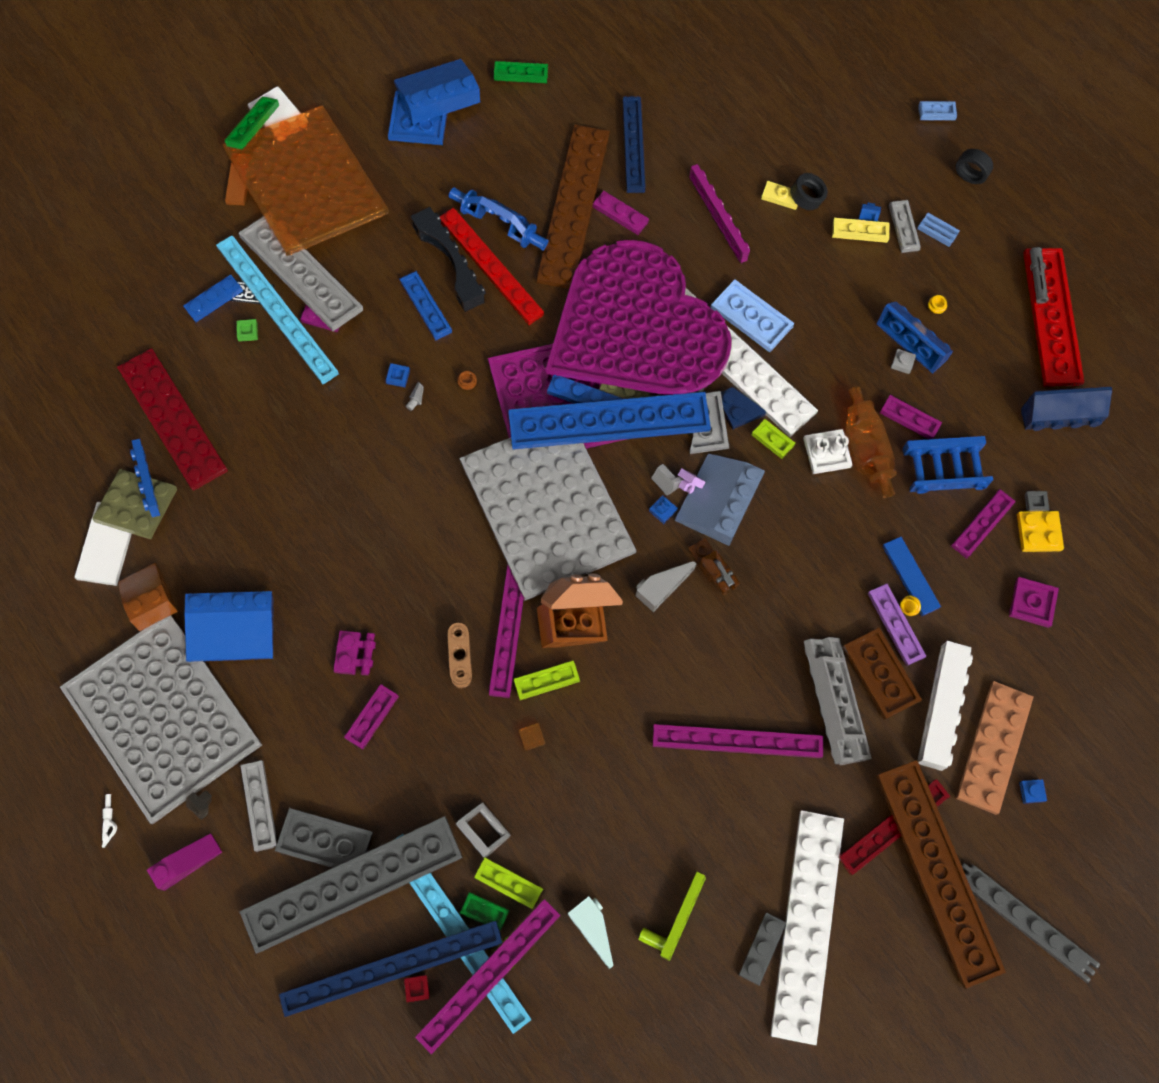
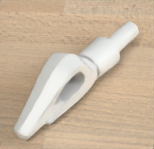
(107, 822)

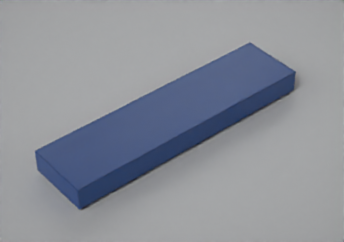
(425, 305)
(911, 575)

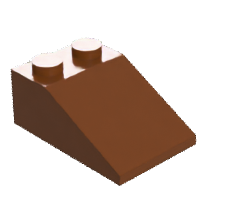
(146, 597)
(571, 626)

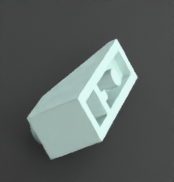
(592, 926)

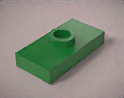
(484, 910)

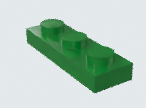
(520, 72)

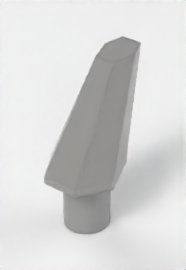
(416, 397)

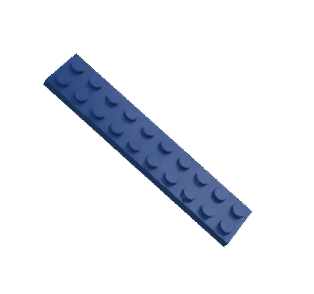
(609, 420)

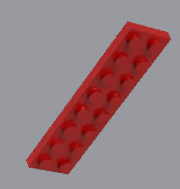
(1055, 323)

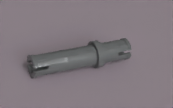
(1037, 267)

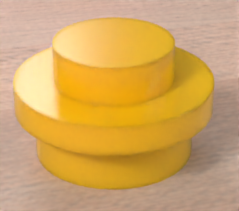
(937, 304)
(910, 605)

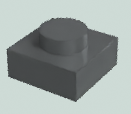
(1036, 501)

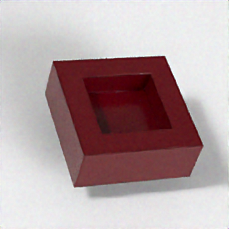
(416, 988)

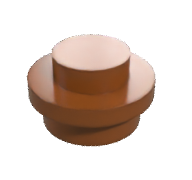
(467, 380)

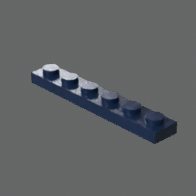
(633, 145)

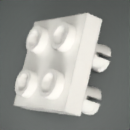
(828, 451)

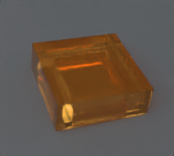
(531, 737)

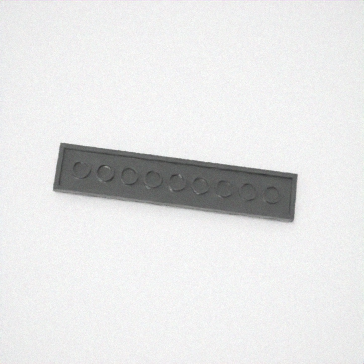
(350, 884)

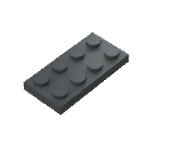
(321, 839)

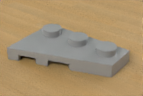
(717, 437)

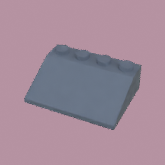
(723, 499)

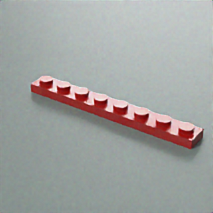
(491, 266)

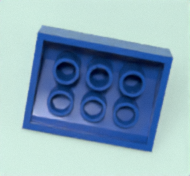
(438, 91)
(229, 626)

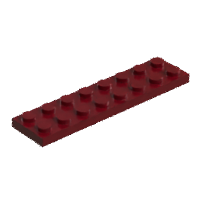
(172, 419)

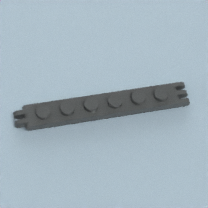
(1030, 923)

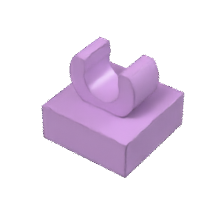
(690, 481)

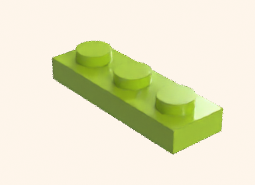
(546, 680)
(508, 883)

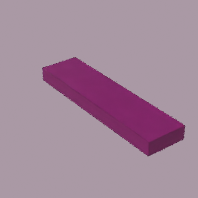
(983, 523)

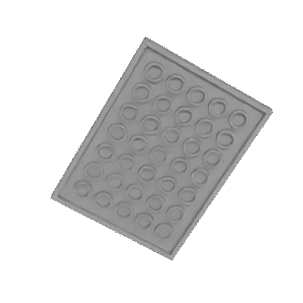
(547, 512)
(160, 718)

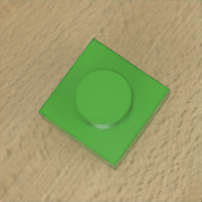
(247, 330)

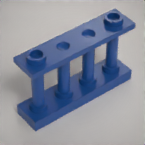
(952, 446)

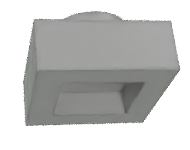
(903, 361)

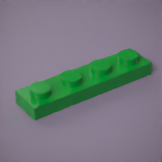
(252, 122)

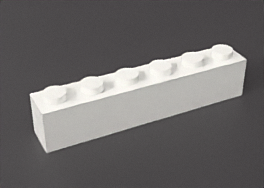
(944, 706)

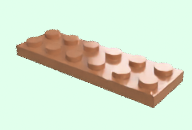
(994, 748)

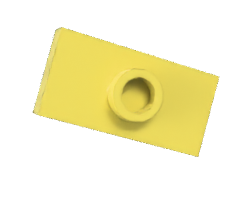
(779, 195)

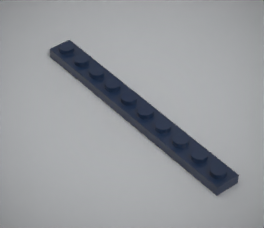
(390, 968)

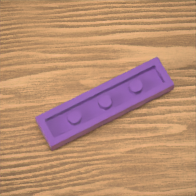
(896, 625)

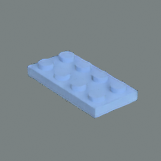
(752, 315)

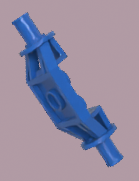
(518, 222)

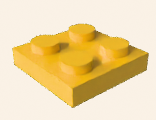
(1040, 531)

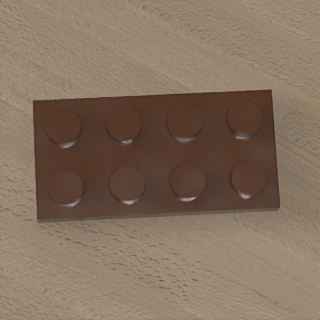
(881, 673)

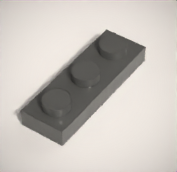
(762, 949)

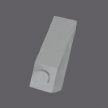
(662, 585)

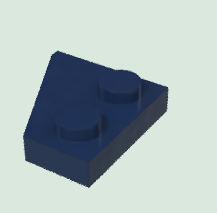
(739, 409)

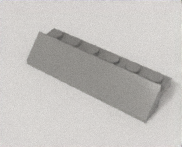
(837, 701)

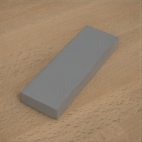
(904, 226)

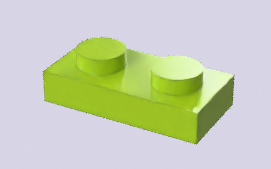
(773, 439)

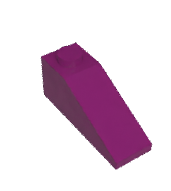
(183, 862)

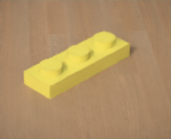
(860, 230)

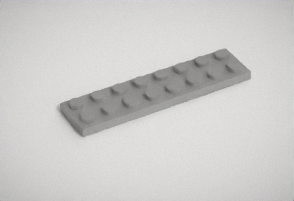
(303, 276)

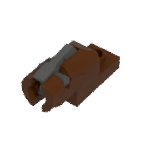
(713, 566)

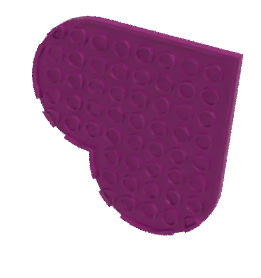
(636, 326)

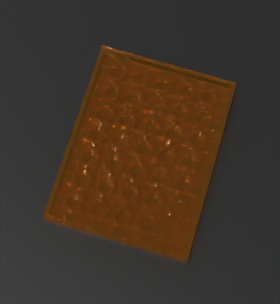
(306, 180)

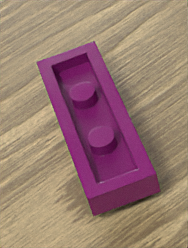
(620, 212)
(910, 417)
(371, 717)

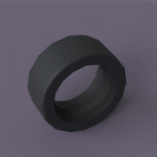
(978, 158)
(801, 198)

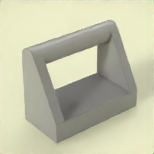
(472, 836)

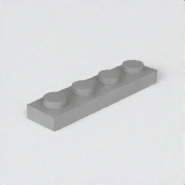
(259, 806)

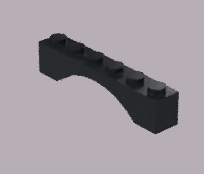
(429, 229)

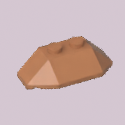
(580, 592)

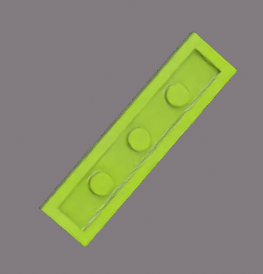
(668, 945)

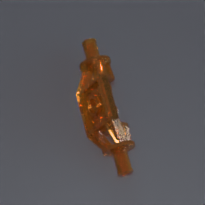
(870, 443)

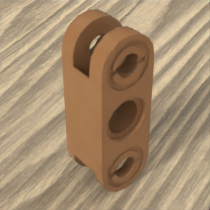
(455, 645)

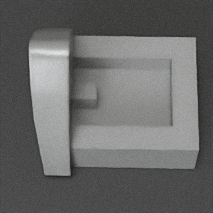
(666, 480)

